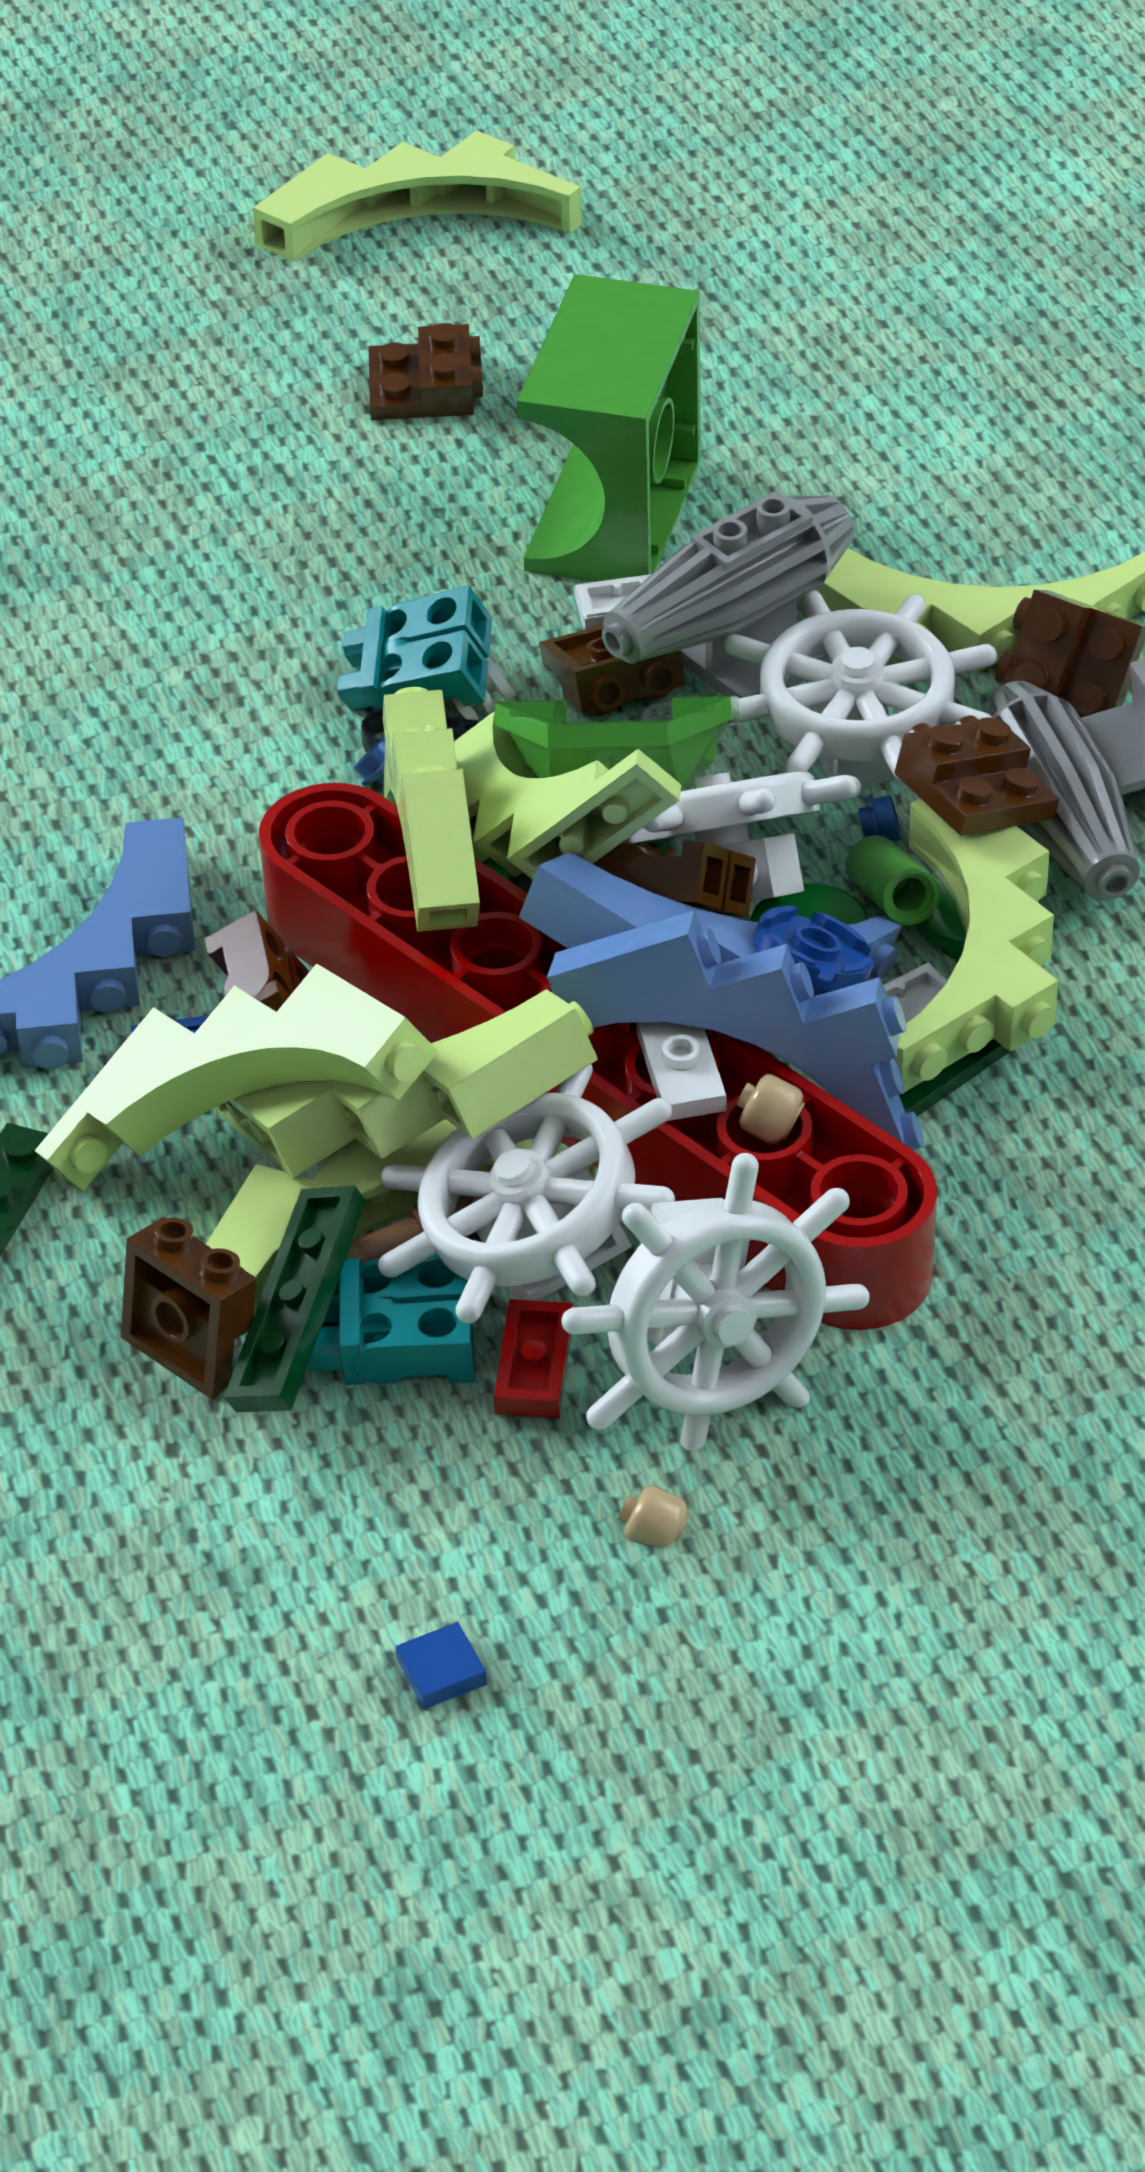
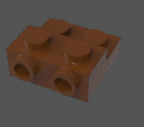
(426, 377)
(1072, 651)
(600, 682)
(974, 775)
(185, 1303)

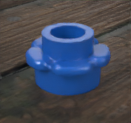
(372, 765)
(880, 818)

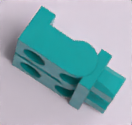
(423, 644)
(396, 1325)

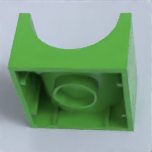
(626, 393)

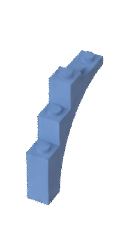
(584, 903)
(97, 963)
(677, 977)

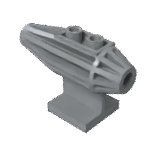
(733, 581)
(1089, 768)

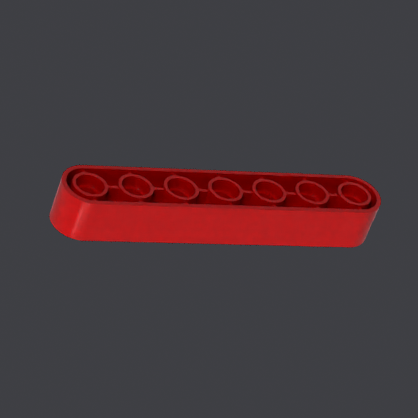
(346, 903)

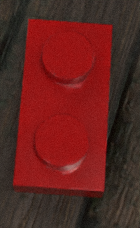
(532, 1360)

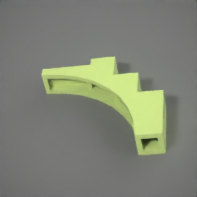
(406, 183)
(974, 614)
(432, 809)
(1000, 978)
(266, 1200)

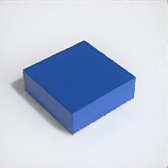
(441, 1665)

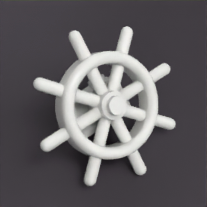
(845, 703)
(723, 808)
(539, 1212)
(694, 1291)

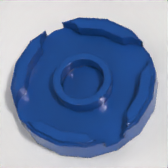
(827, 947)

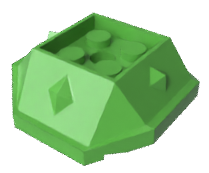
(677, 745)

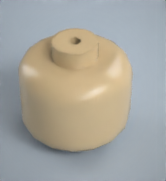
(770, 1108)
(654, 1517)

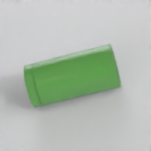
(892, 880)

